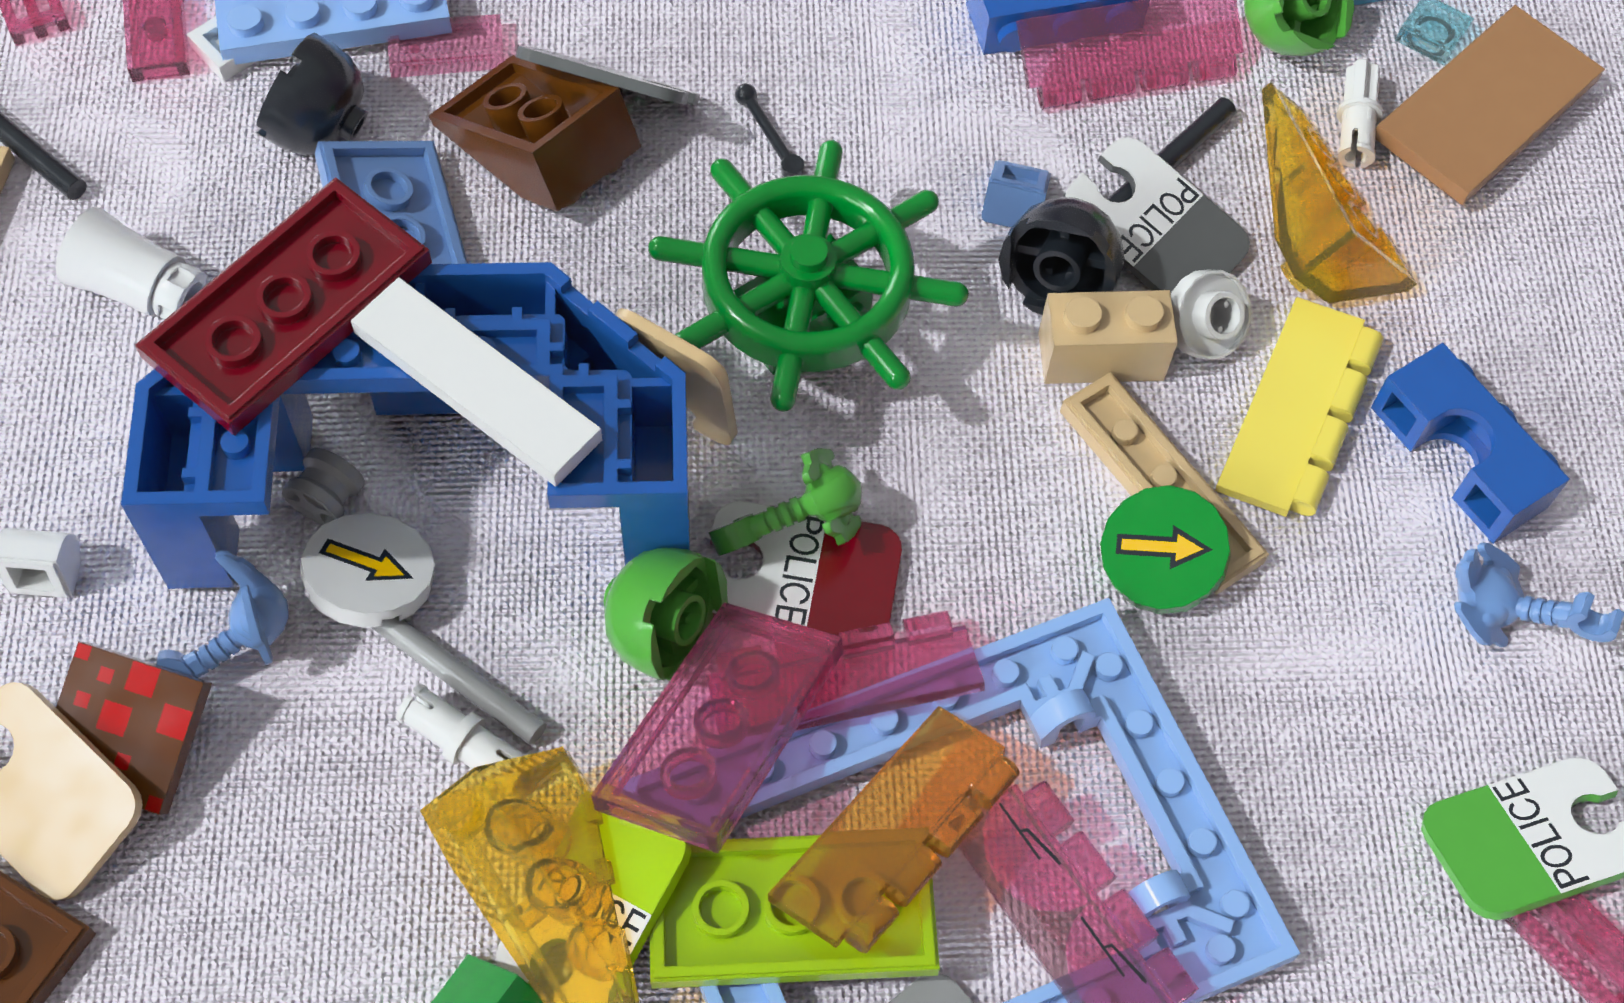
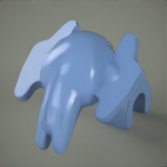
(1494, 599)
(253, 620)

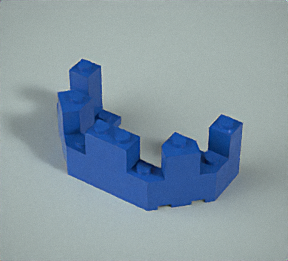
(194, 475)

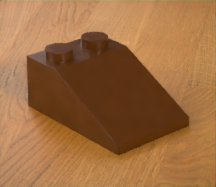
(541, 130)

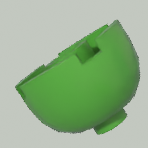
(1299, 25)
(662, 608)

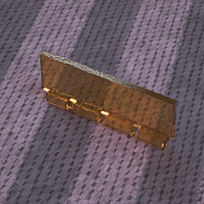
(885, 831)

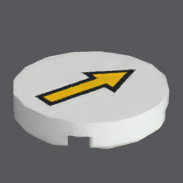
(367, 569)

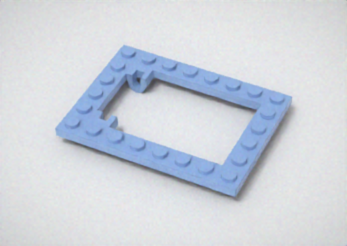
(1093, 675)

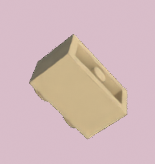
(1106, 333)

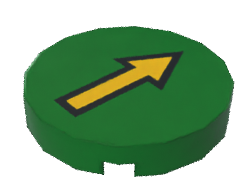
(1165, 549)

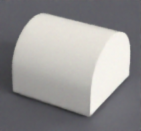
(39, 562)

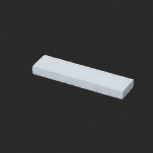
(477, 381)

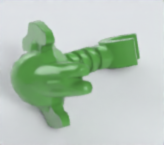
(829, 495)

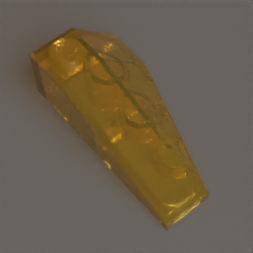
(1319, 217)
(538, 871)

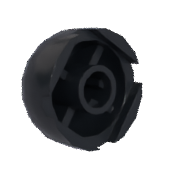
(314, 99)
(1061, 249)

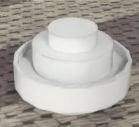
(1210, 313)

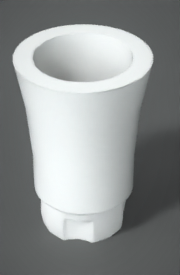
(125, 266)

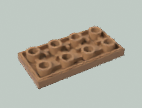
(1488, 104)

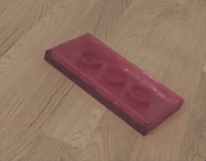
(718, 726)

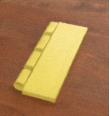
(1301, 410)

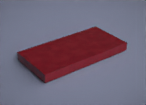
(281, 305)

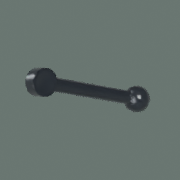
(790, 163)

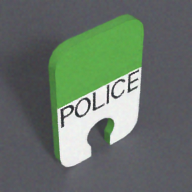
(1518, 842)

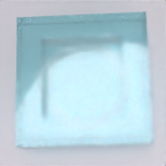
(1434, 30)

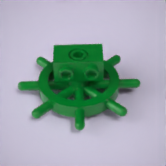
(810, 297)

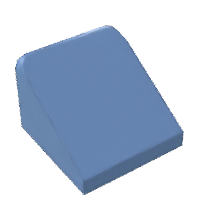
(1013, 191)

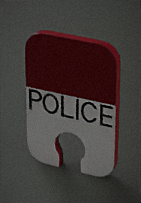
(813, 578)

